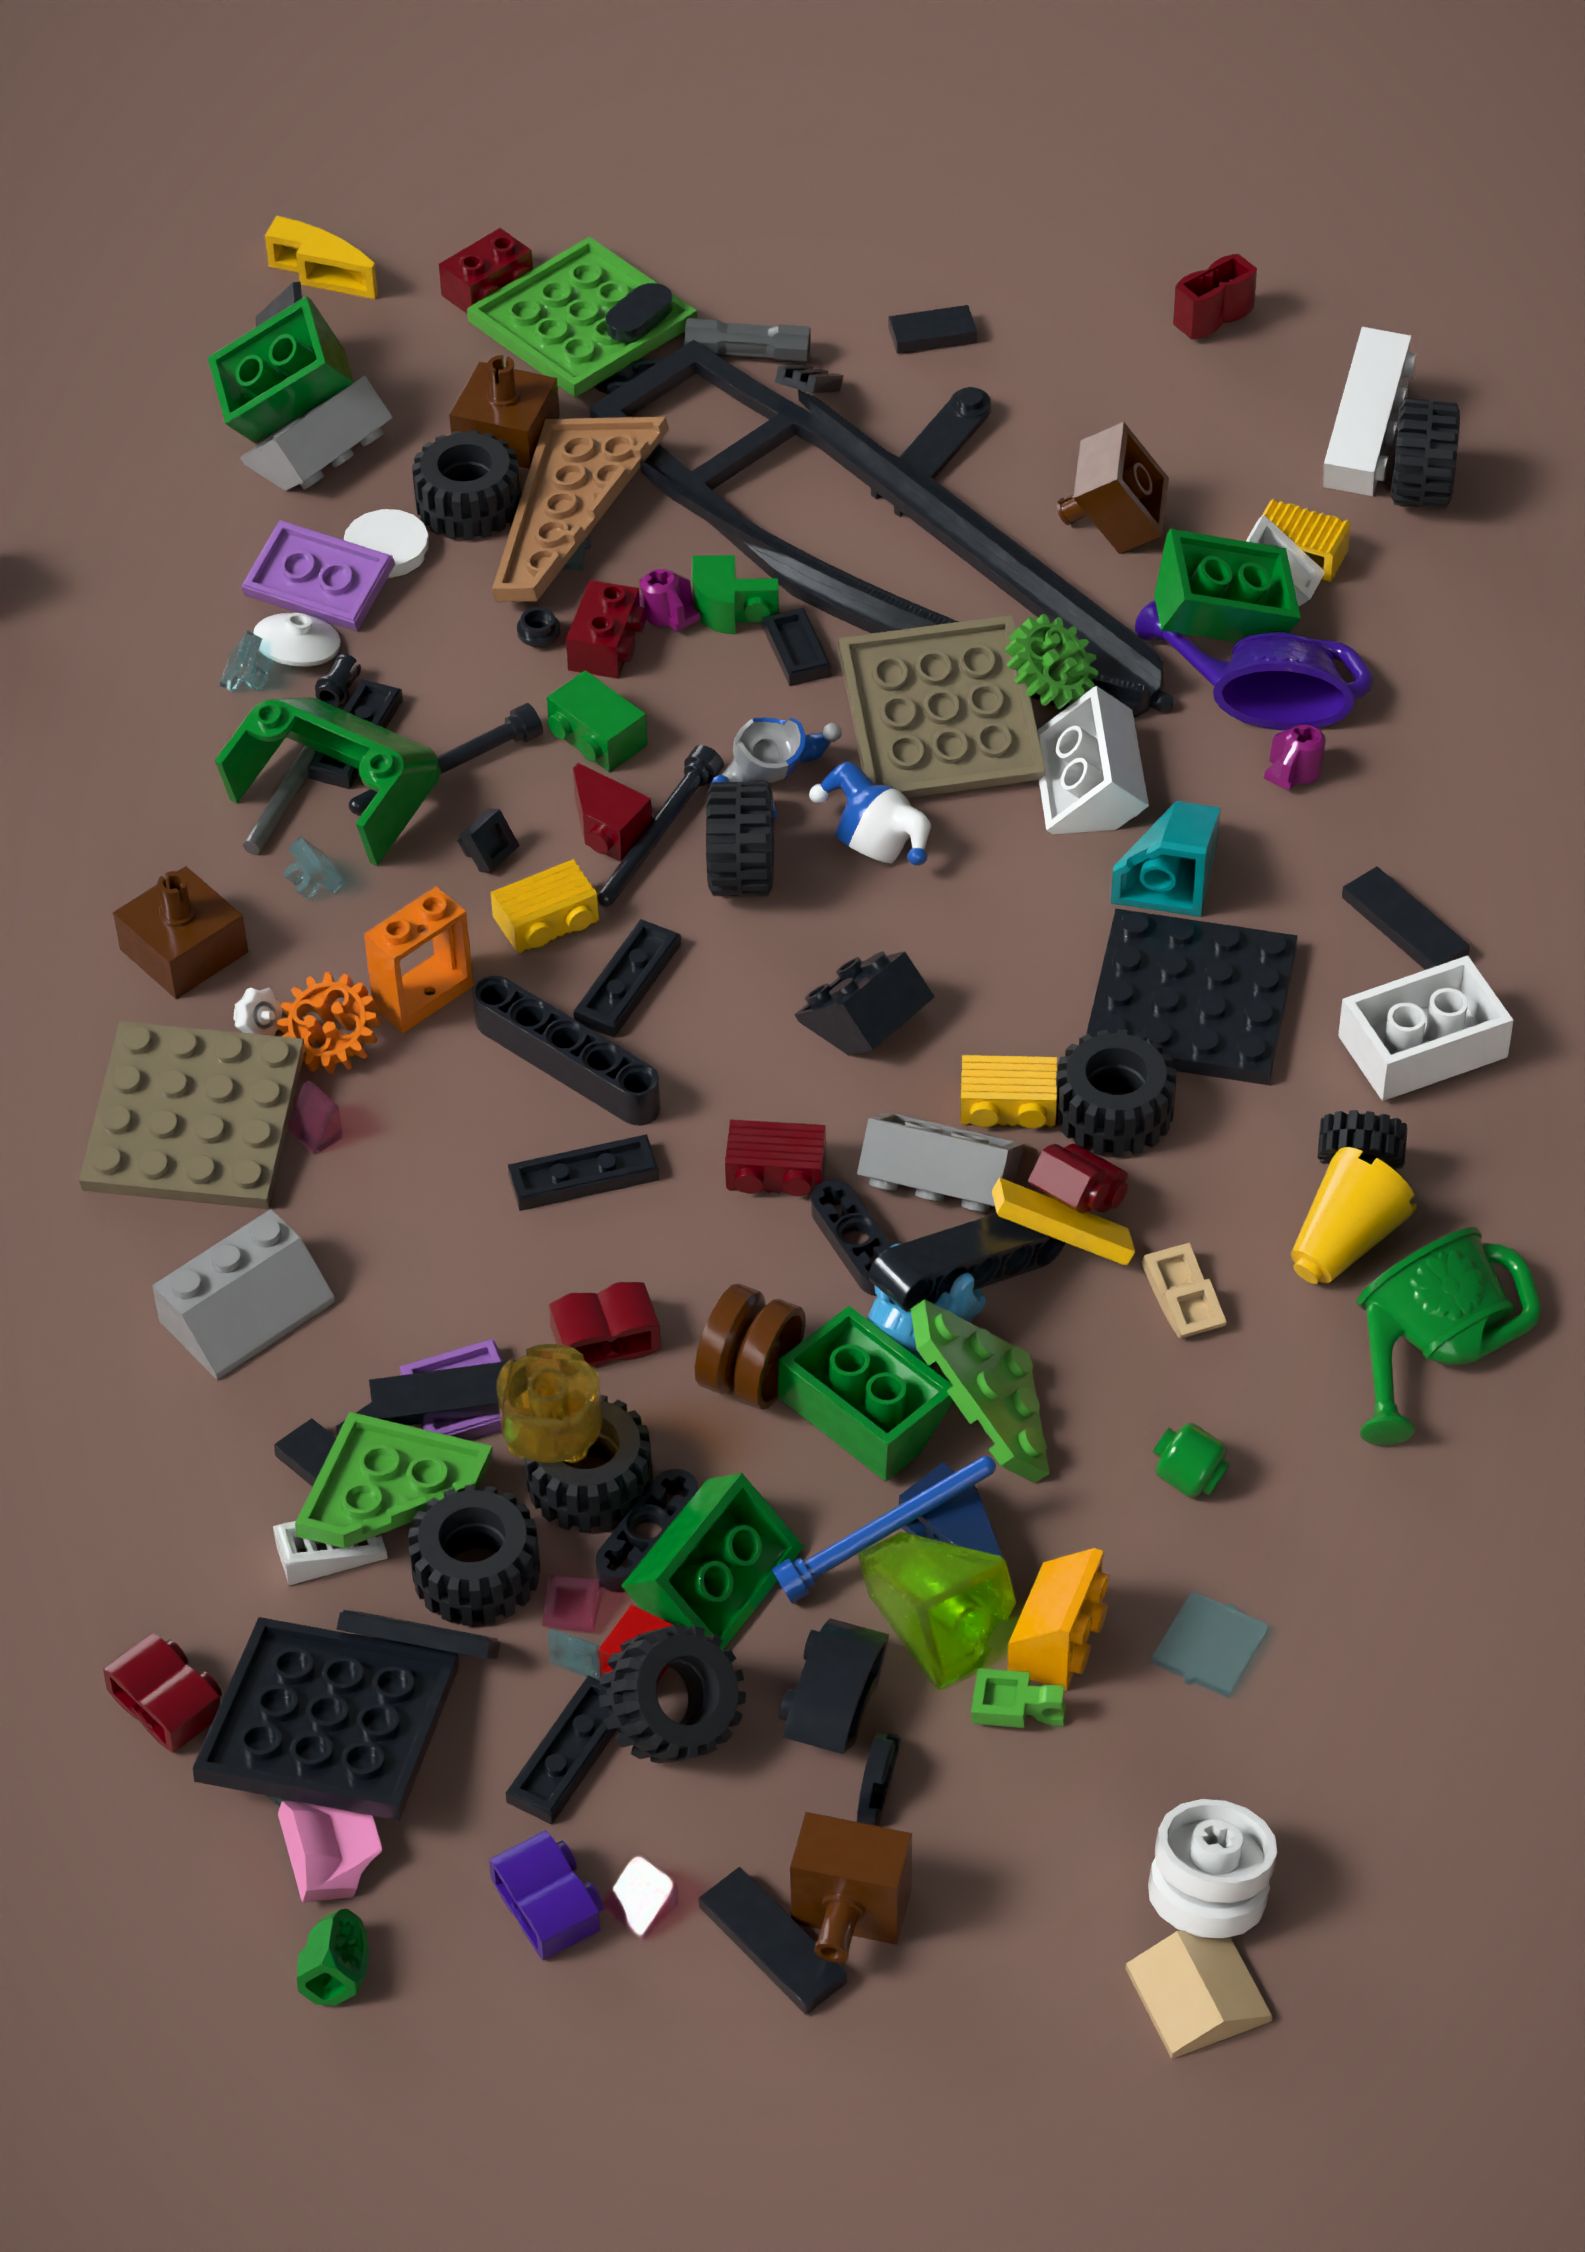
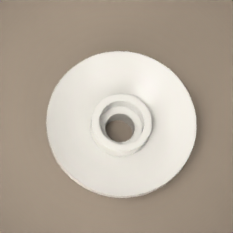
(297, 639)

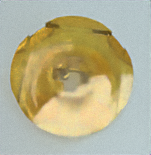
(549, 1404)

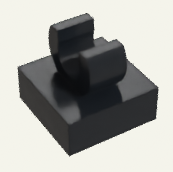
(488, 840)

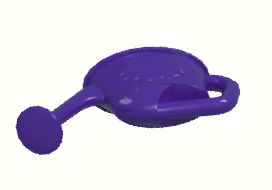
(1273, 676)

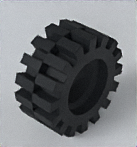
(1367, 1132)

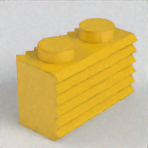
(1318, 535)
(545, 906)
(1008, 1090)

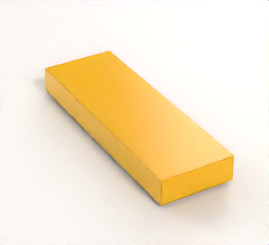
(1062, 1222)

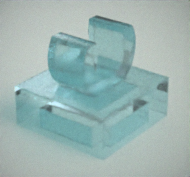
(245, 665)
(315, 869)

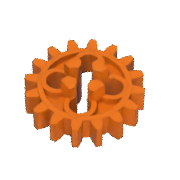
(319, 998)

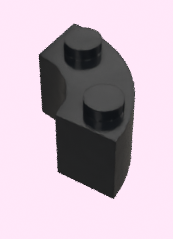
(834, 1685)

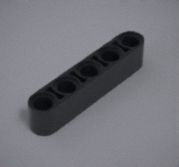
(567, 1050)
(985, 1248)

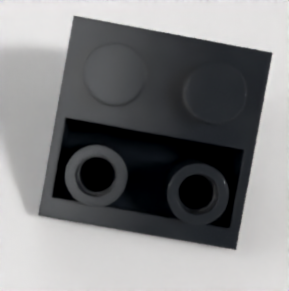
(866, 1002)

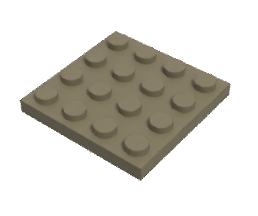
(940, 708)
(193, 1115)

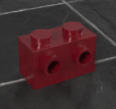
(483, 268)
(605, 629)

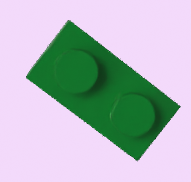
(597, 721)

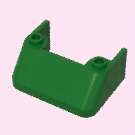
(386, 761)

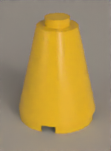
(1349, 1215)

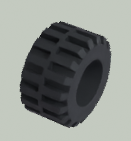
(1425, 453)
(466, 484)
(740, 838)
(1122, 1065)
(601, 1493)
(469, 1522)
(709, 1684)

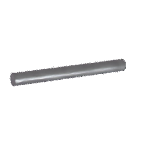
(279, 802)

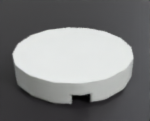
(393, 534)

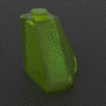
(939, 1601)

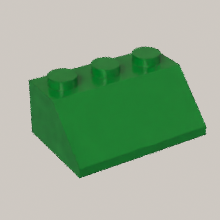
(279, 371)
(1224, 587)
(864, 1392)
(714, 1559)

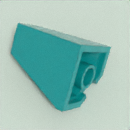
(1170, 862)

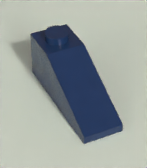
(956, 1521)

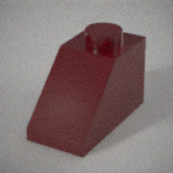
(609, 812)

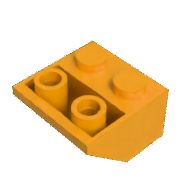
(1059, 1618)

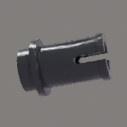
(335, 685)

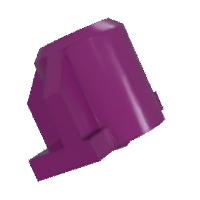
(668, 599)
(1296, 756)

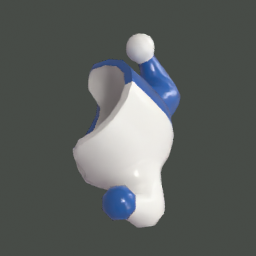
(875, 817)

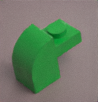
(729, 600)

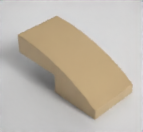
(1182, 1291)

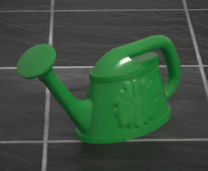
(1445, 1306)

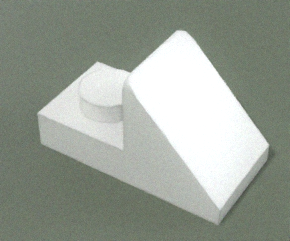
(1304, 571)

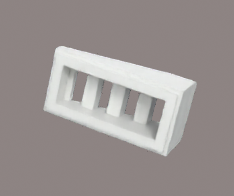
(315, 1563)

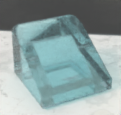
(573, 1653)

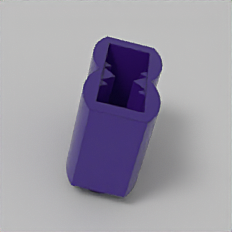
(546, 1894)

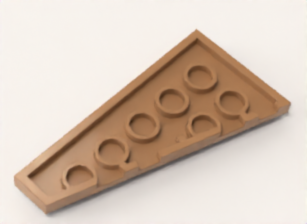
(568, 489)

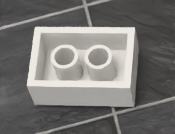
(1425, 1028)

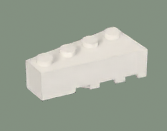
(1369, 412)

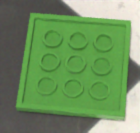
(559, 316)

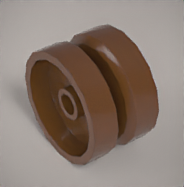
(745, 1344)

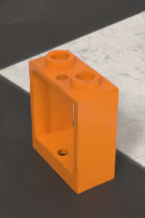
(446, 973)

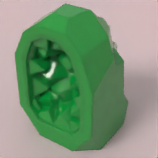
(333, 1959)

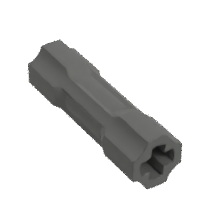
(776, 342)

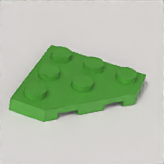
(989, 1385)
(383, 1477)

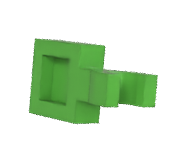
(1007, 1698)

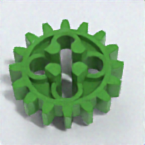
(1034, 659)

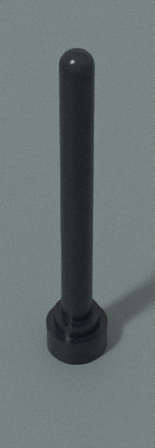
(520, 725)
(699, 770)

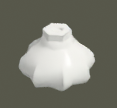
(258, 1012)

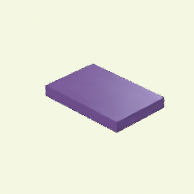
(318, 575)

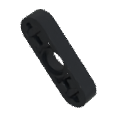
(853, 1218)
(647, 1509)

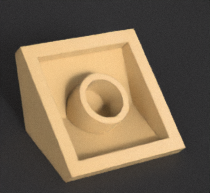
(1197, 1991)

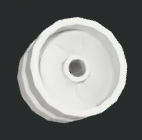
(1212, 1868)

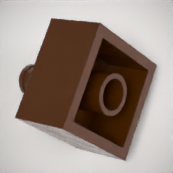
(507, 405)
(1118, 489)
(180, 931)
(850, 1882)

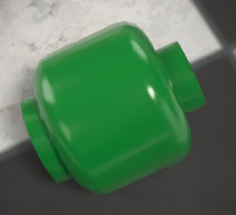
(1191, 1460)

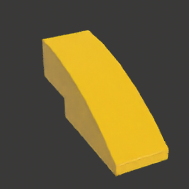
(320, 258)

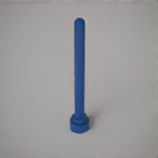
(799, 1575)

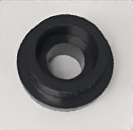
(538, 627)

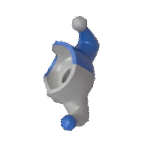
(773, 749)

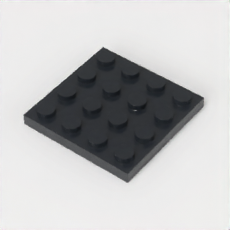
(1198, 991)
(327, 1718)

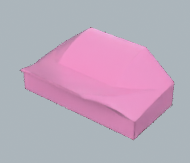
(327, 1848)

